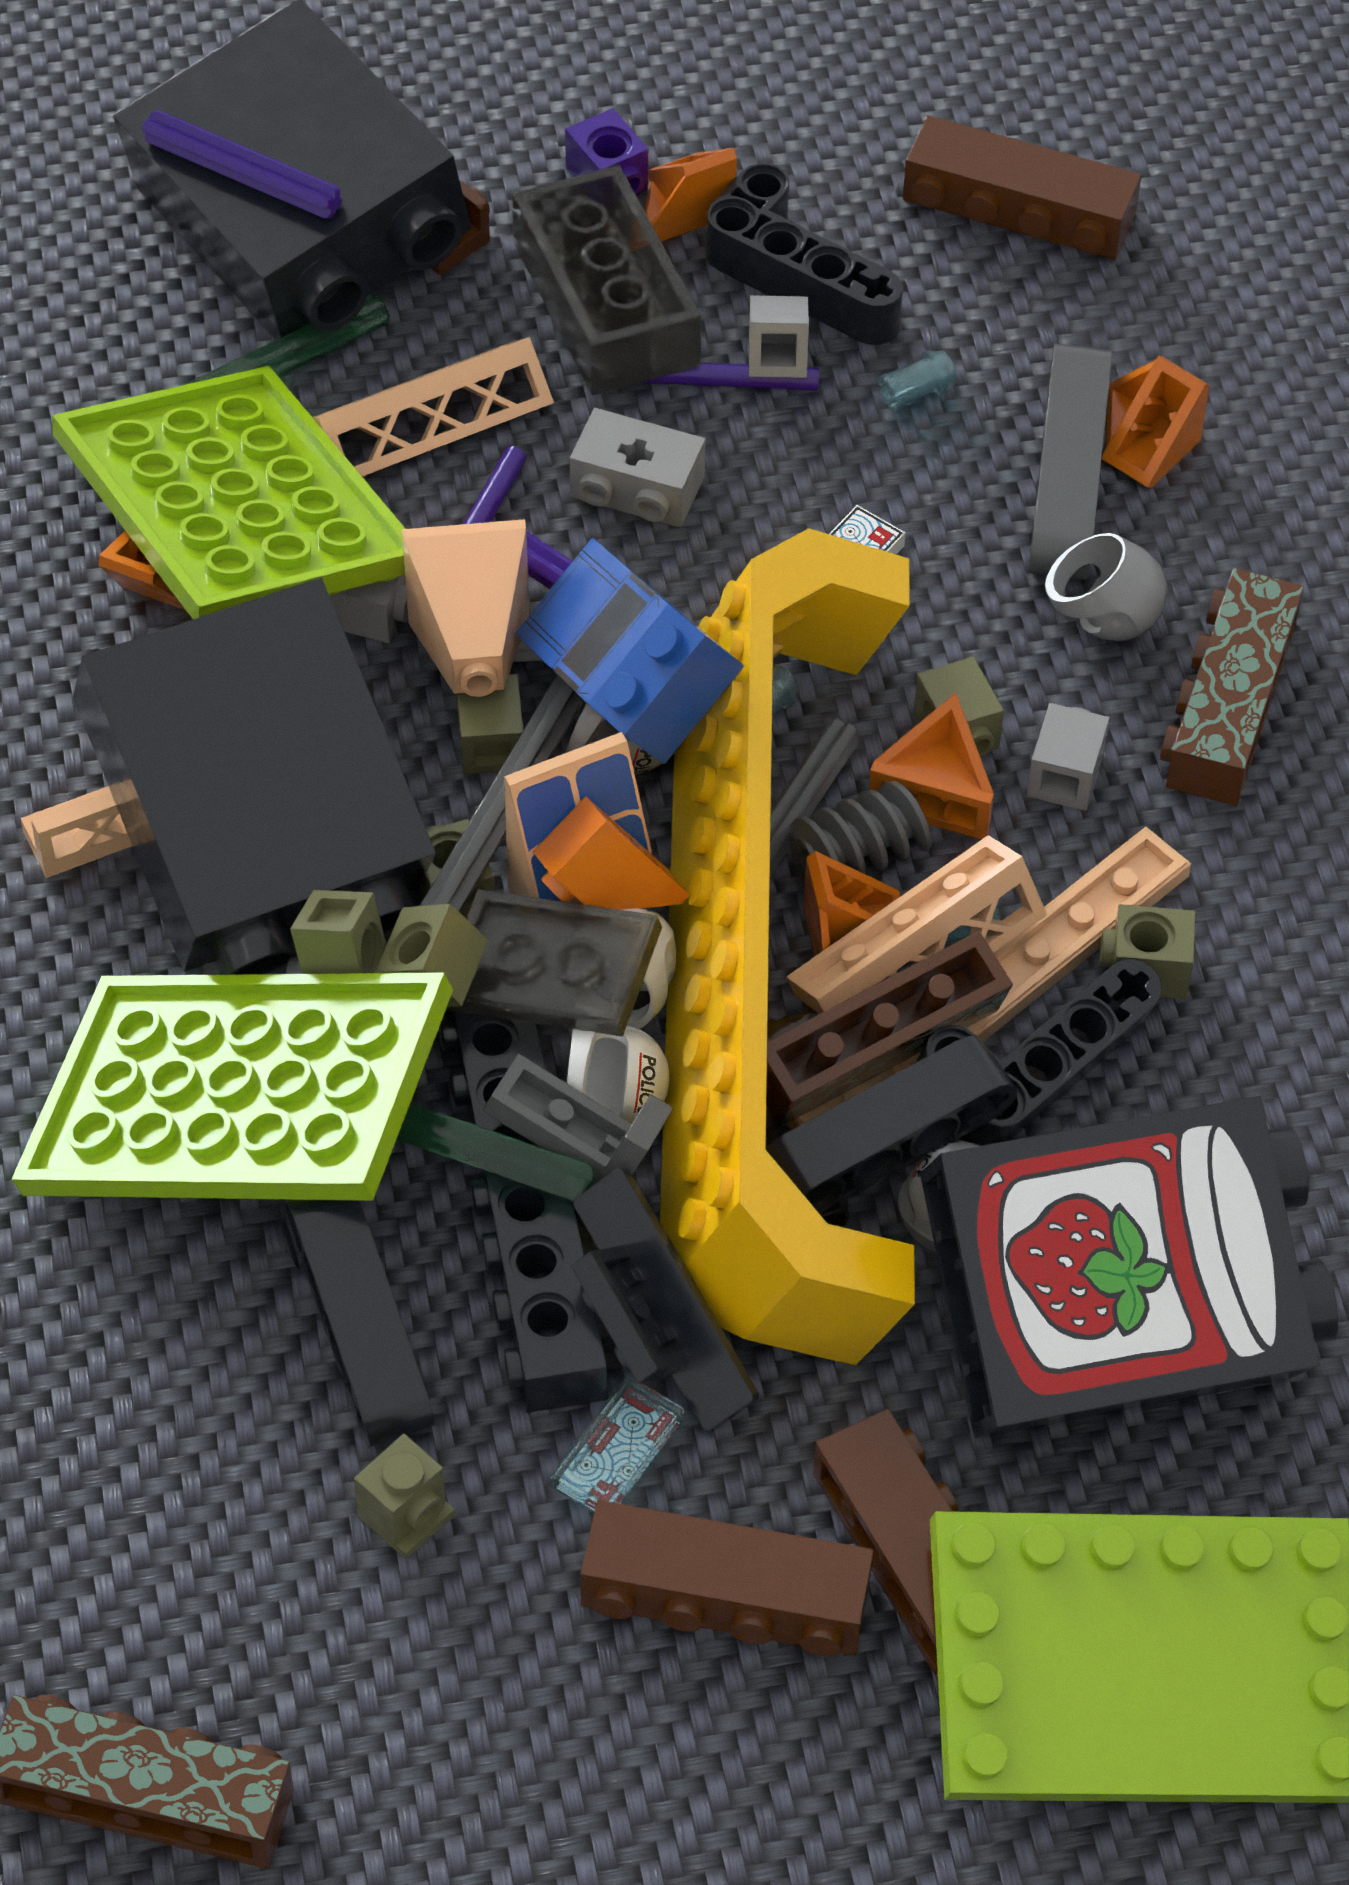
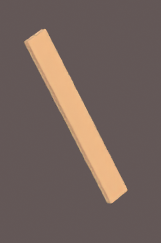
(1070, 933)

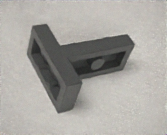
(571, 1122)

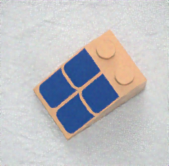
(550, 790)

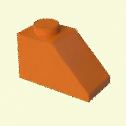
(604, 865)

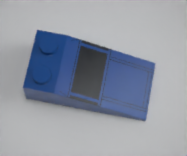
(628, 651)

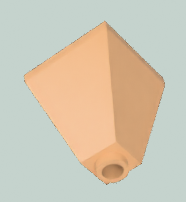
(468, 599)

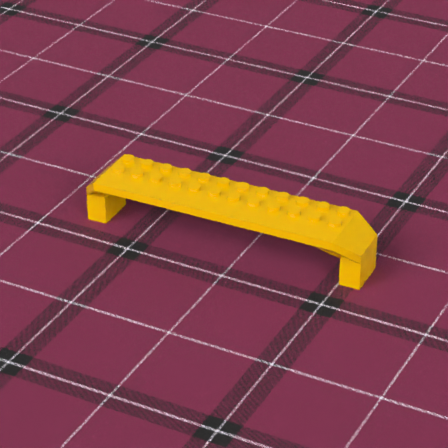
(725, 1203)

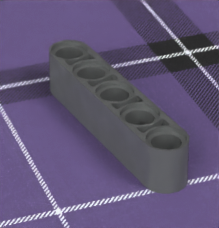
(1070, 455)

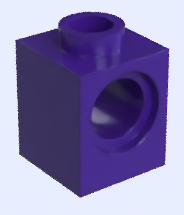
(605, 143)

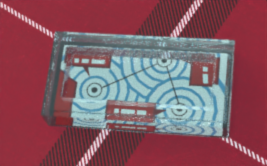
(617, 1445)

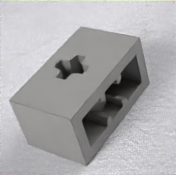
(637, 467)

